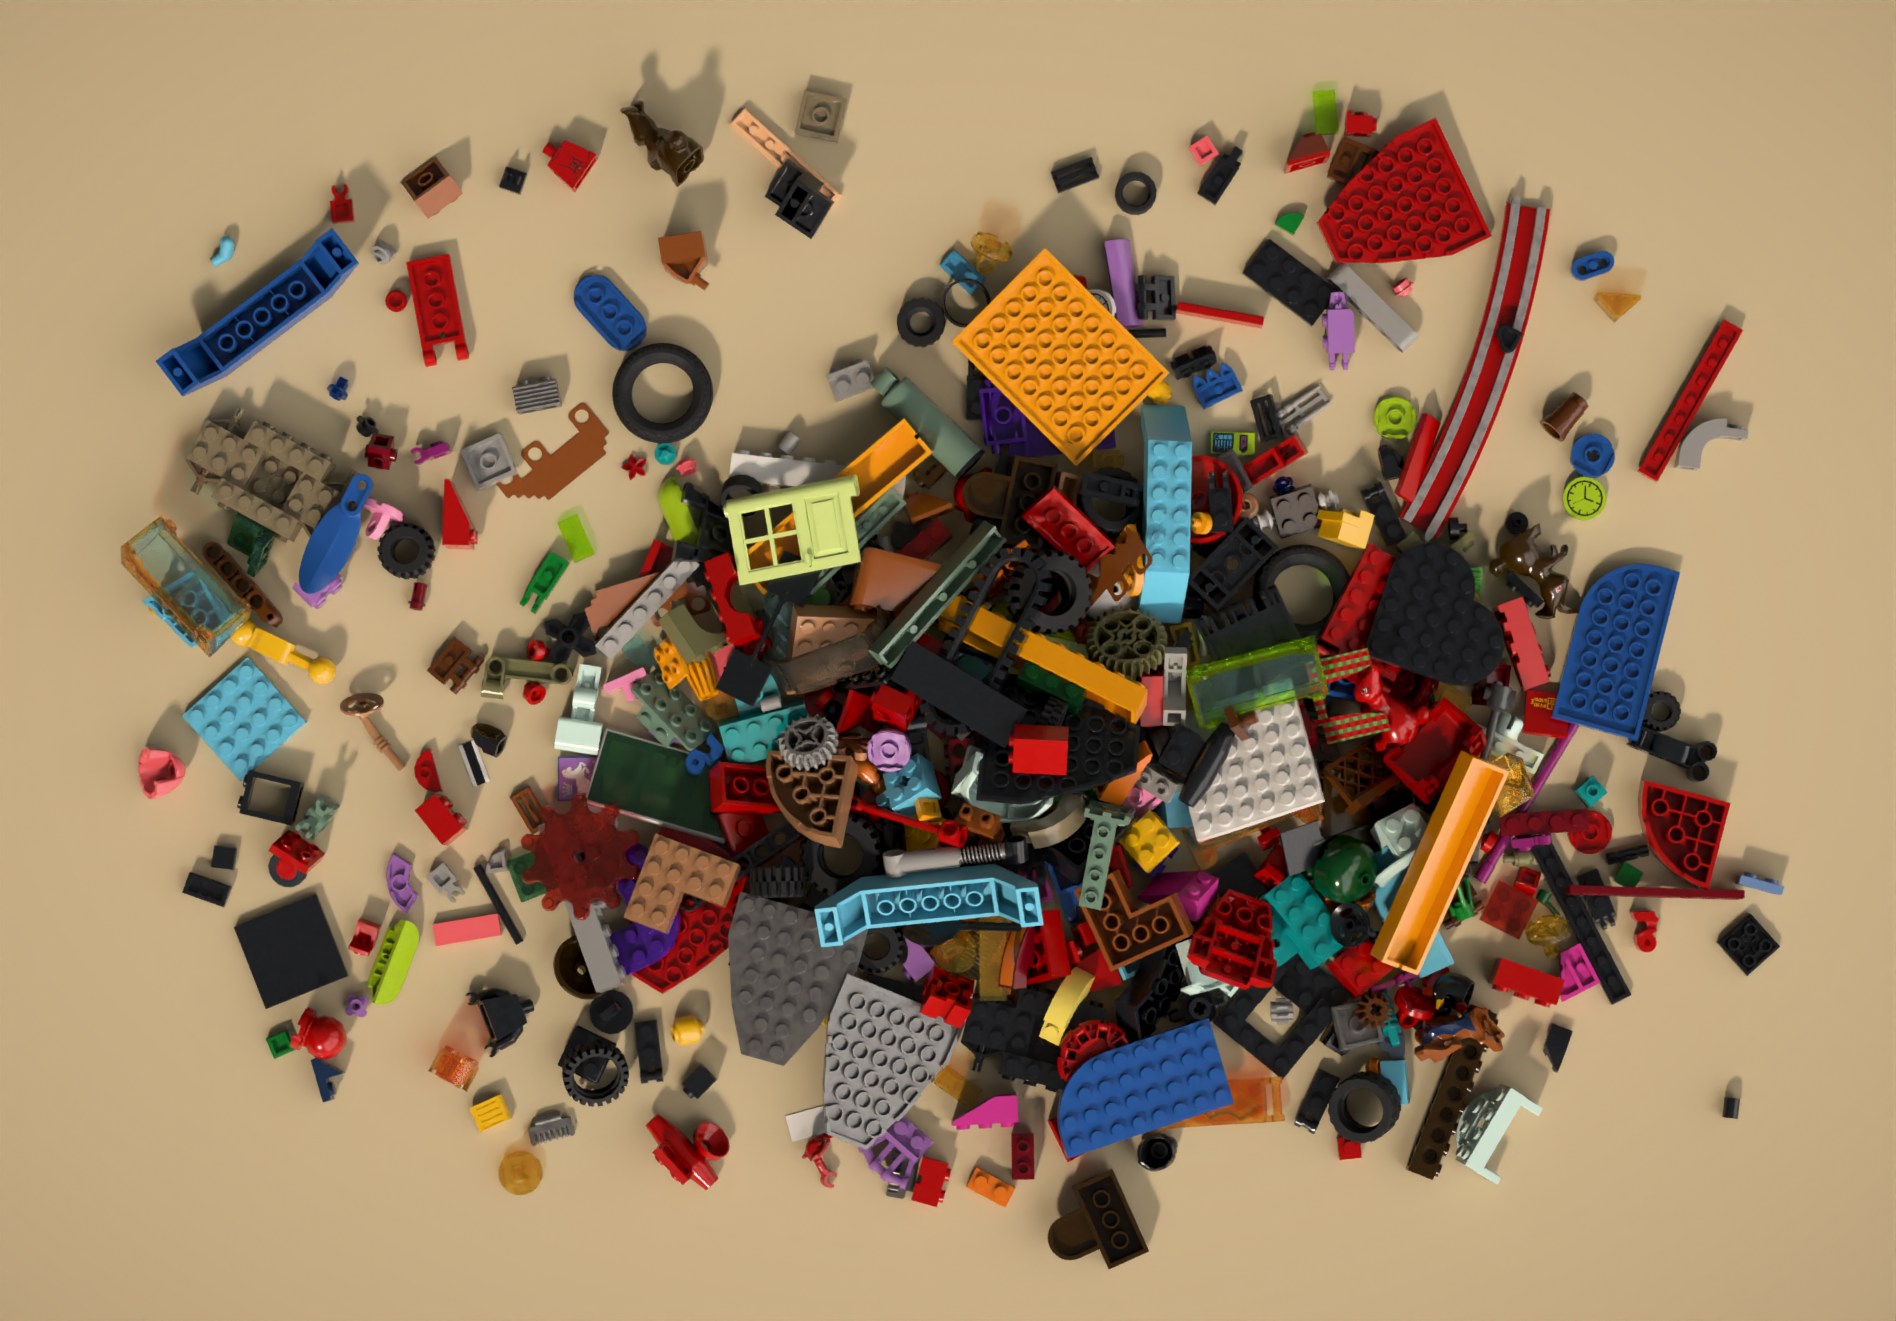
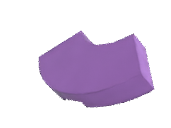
(399, 883)

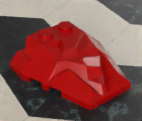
(1236, 942)

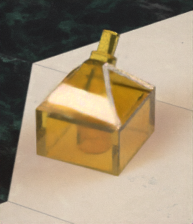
(1517, 786)

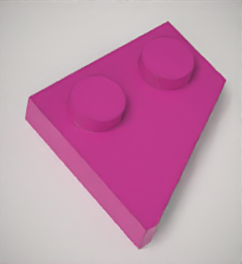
(1576, 972)

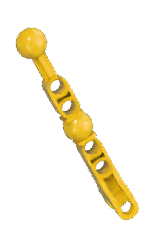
(320, 670)

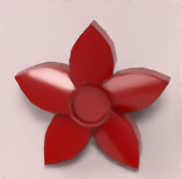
(634, 467)

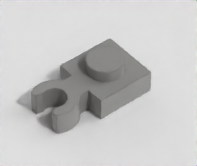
(443, 879)

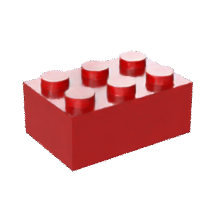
(1525, 982)

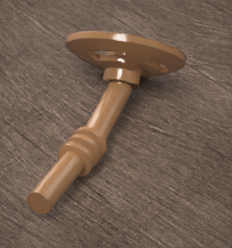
(363, 710)

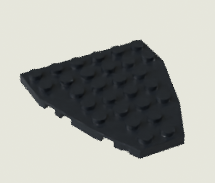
(1099, 751)

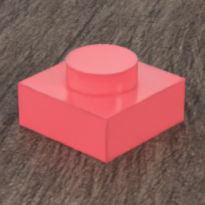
(1203, 150)

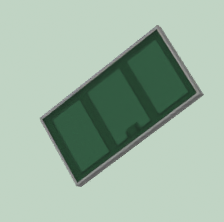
(653, 785)

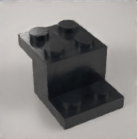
(799, 199)

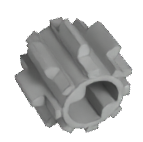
(1281, 1011)

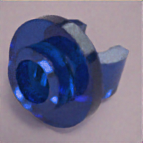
(339, 390)
(1282, 484)

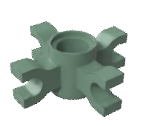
(317, 817)

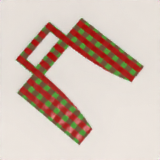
(1350, 725)

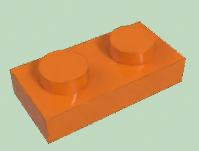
(990, 1187)

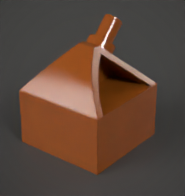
(685, 257)

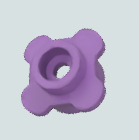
(361, 1001)

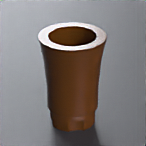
(1564, 416)

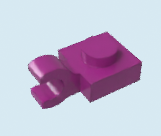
(437, 450)

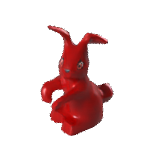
(1402, 719)

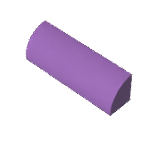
(1123, 282)

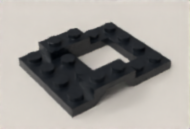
(1309, 990)

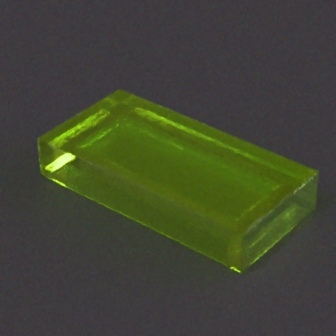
(1325, 112)
(576, 538)

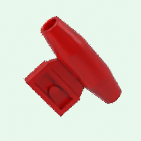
(679, 1155)

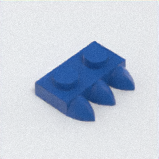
(1217, 387)

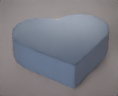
(1396, 1052)

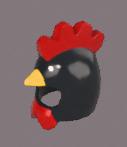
(1449, 989)

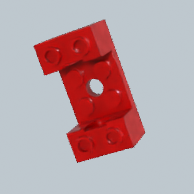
(899, 708)

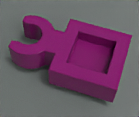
(1525, 842)

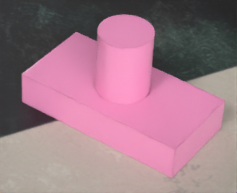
(626, 683)

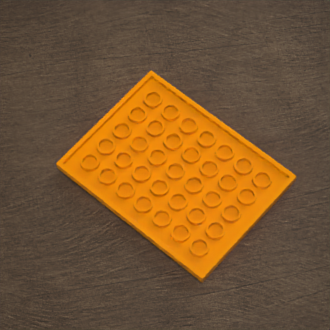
(1060, 357)

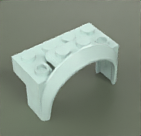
(1486, 1138)

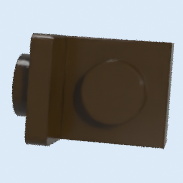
(934, 474)

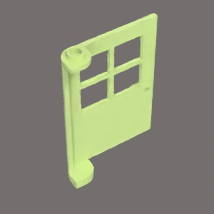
(822, 525)

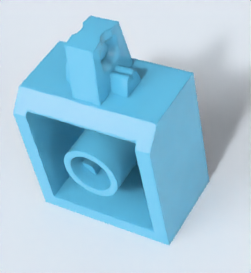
(909, 783)

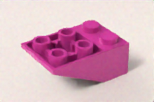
(994, 1110)

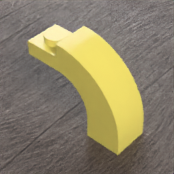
(1065, 1002)

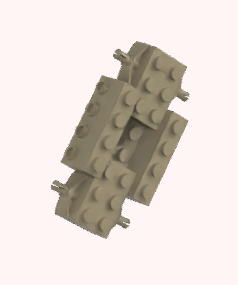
(249, 462)

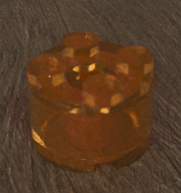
(454, 1068)

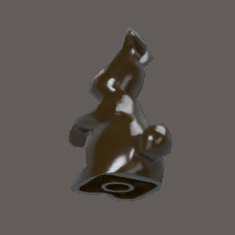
(665, 148)
(1526, 559)

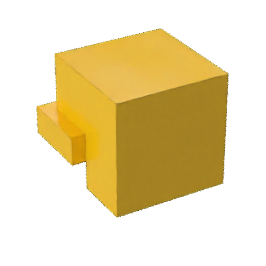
(1346, 527)

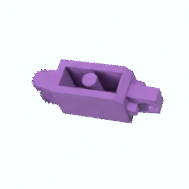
(1339, 330)

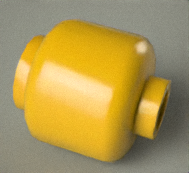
(686, 1030)

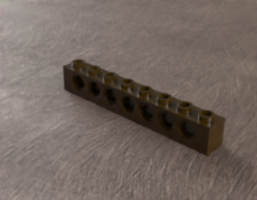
(1432, 1168)

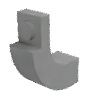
(1691, 447)
(1174, 686)

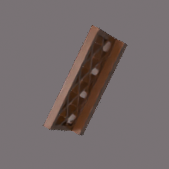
(1367, 794)

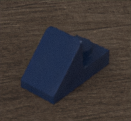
(323, 1072)

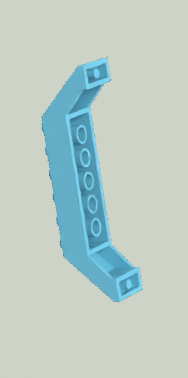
(1166, 510)
(926, 899)

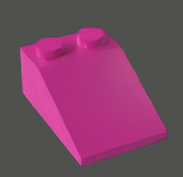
(1195, 890)

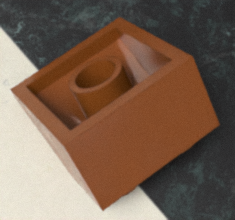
(431, 187)

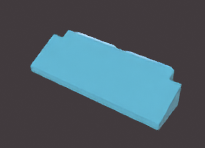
(1438, 955)

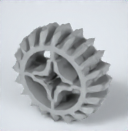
(808, 735)

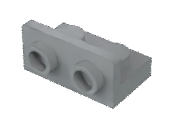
(850, 380)
(1160, 781)

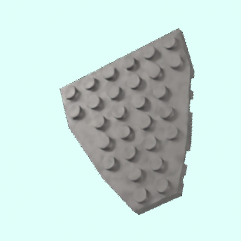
(782, 976)
(878, 1059)

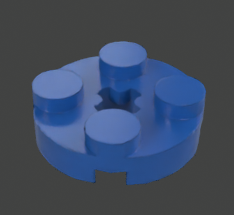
(1604, 452)

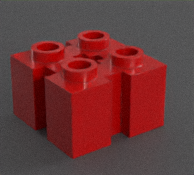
(947, 997)

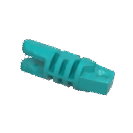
(1391, 1027)

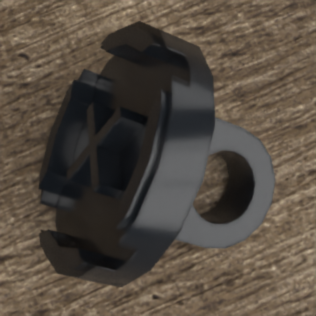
(611, 1012)

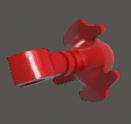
(814, 1150)

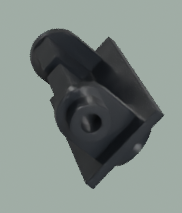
(1203, 359)

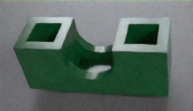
(1039, 680)

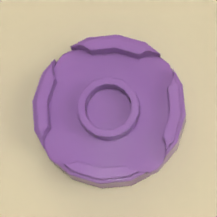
(889, 749)

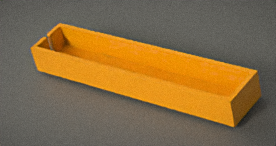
(876, 471)
(992, 631)
(1439, 863)

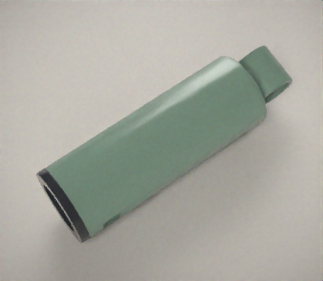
(946, 439)

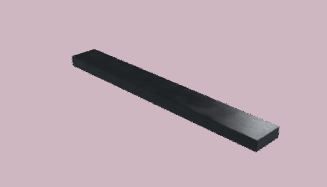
(1581, 923)

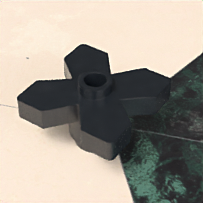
(563, 648)

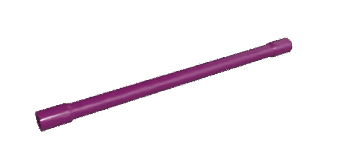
(1489, 864)

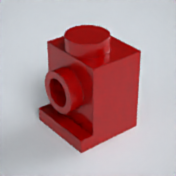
(1359, 124)

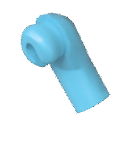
(226, 251)

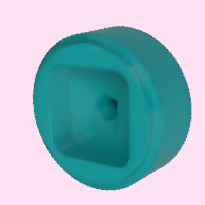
(665, 454)

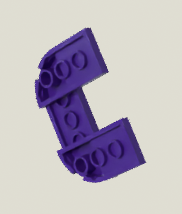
(637, 943)

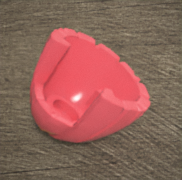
(159, 772)

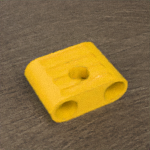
(490, 1113)

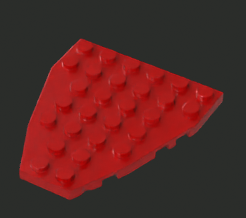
(1405, 204)
(702, 932)

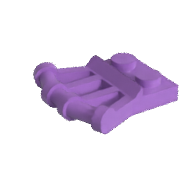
(911, 1144)

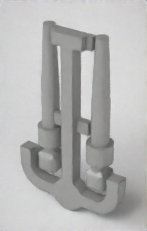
(1299, 411)

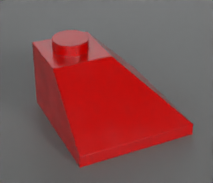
(1308, 152)
(854, 711)

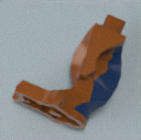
(1443, 1034)

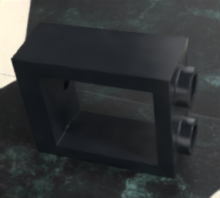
(292, 802)

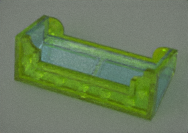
(1257, 680)

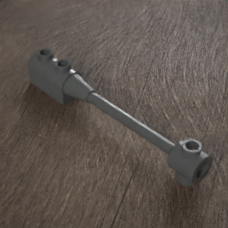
(1498, 699)

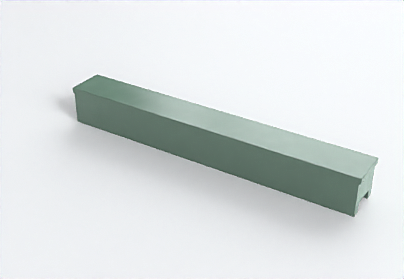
(937, 595)

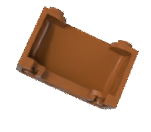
(889, 580)

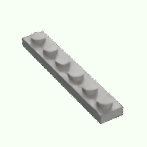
(644, 607)

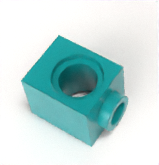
(1590, 791)

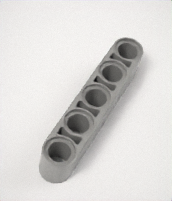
(1372, 307)

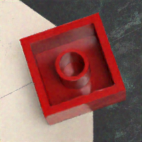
(441, 819)
(1358, 968)

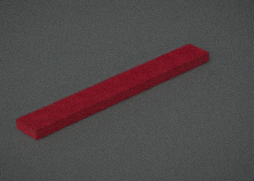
(1654, 892)

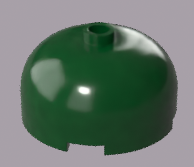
(1346, 870)

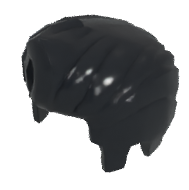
(1157, 1152)

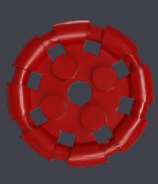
(1089, 1047)

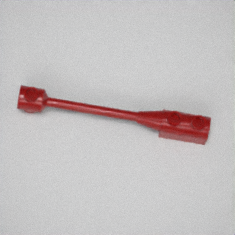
(948, 832)

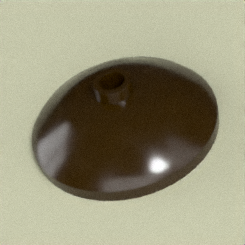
(566, 964)

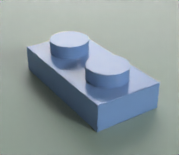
(1769, 885)

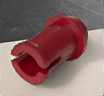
(418, 596)

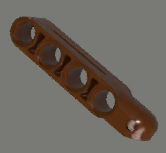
(266, 609)

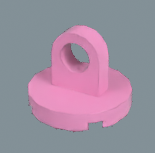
(381, 515)

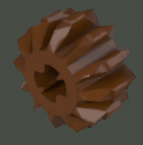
(1366, 1006)

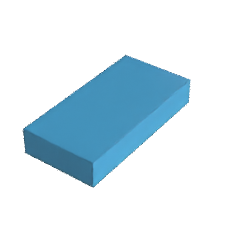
(959, 268)

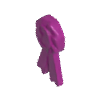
(1400, 979)

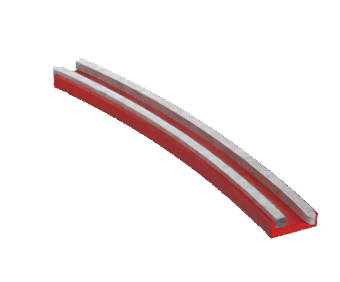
(1487, 371)

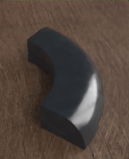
(1150, 992)

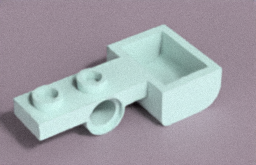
(580, 731)

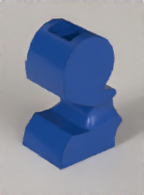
(696, 759)

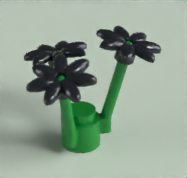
(1464, 908)

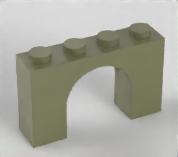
(690, 639)

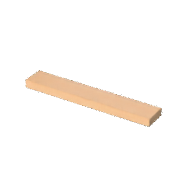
(774, 148)

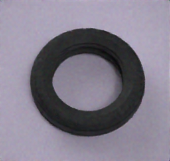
(656, 354)
(1302, 555)

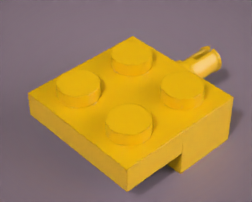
(1149, 841)

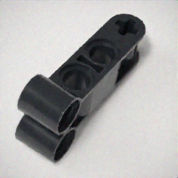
(1674, 751)

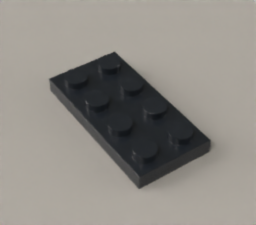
(1289, 282)

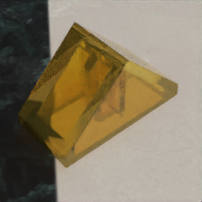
(1616, 304)

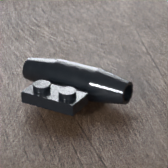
(1198, 759)

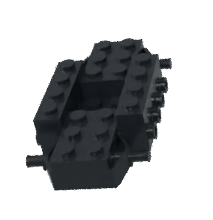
(1014, 1032)

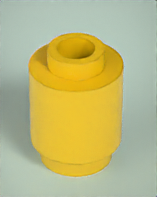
(1161, 393)

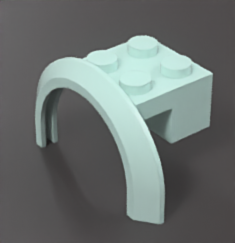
(1402, 835)
(1196, 981)

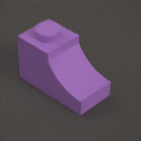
(917, 962)

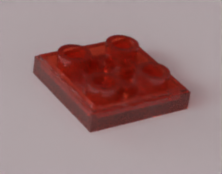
(1508, 910)

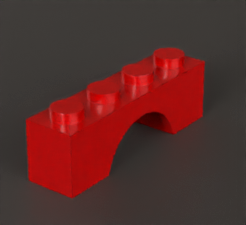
(723, 575)

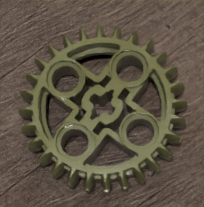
(1127, 642)

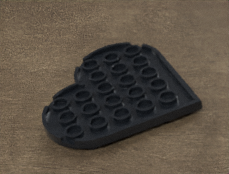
(1431, 619)

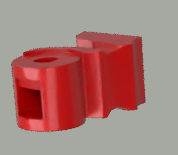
(1644, 939)

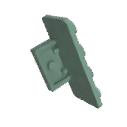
(670, 713)

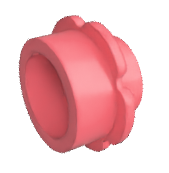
(1403, 287)
(687, 466)

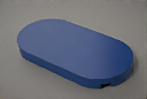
(610, 312)

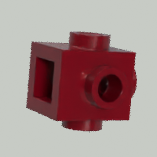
(381, 451)

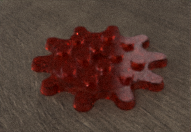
(603, 862)

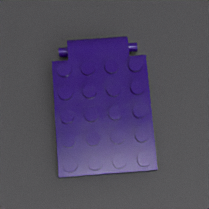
(1009, 426)

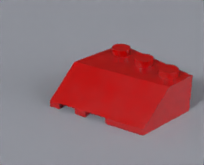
(1049, 951)

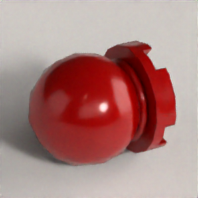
(321, 1036)

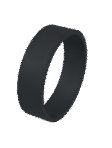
(946, 291)

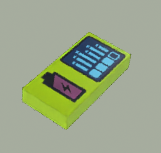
(1241, 442)

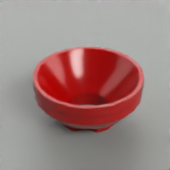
(713, 1138)

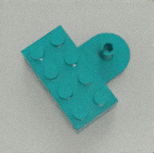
(755, 732)
(1300, 922)

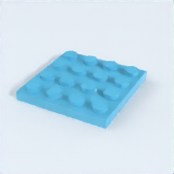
(244, 719)

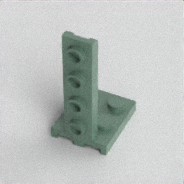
(1106, 819)

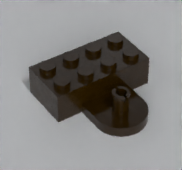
(1009, 496)
(1100, 1223)

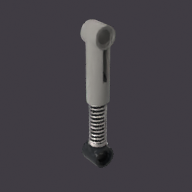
(900, 862)

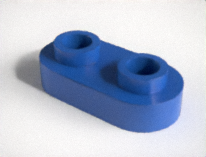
(1592, 266)

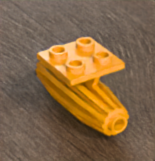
(674, 669)

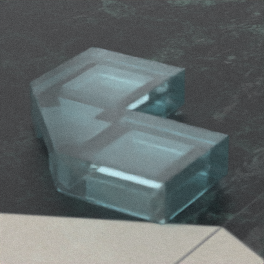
(640, 653)

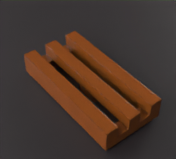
(521, 793)

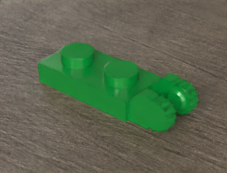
(545, 580)

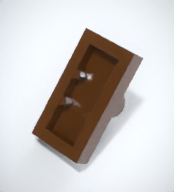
(1239, 723)

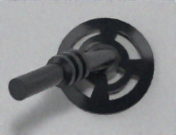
(1353, 924)

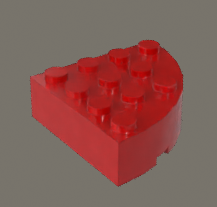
(1682, 830)

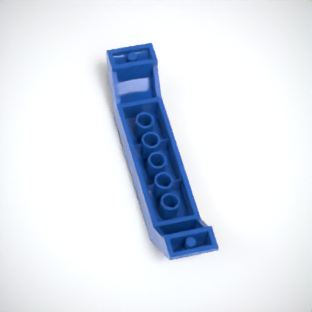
(261, 317)

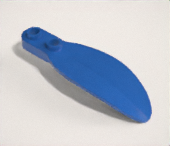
(333, 539)

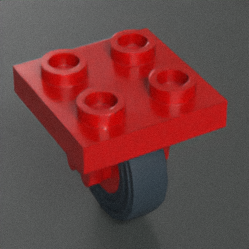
(292, 859)

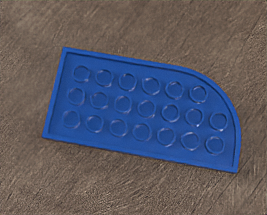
(1616, 650)
(1142, 1088)

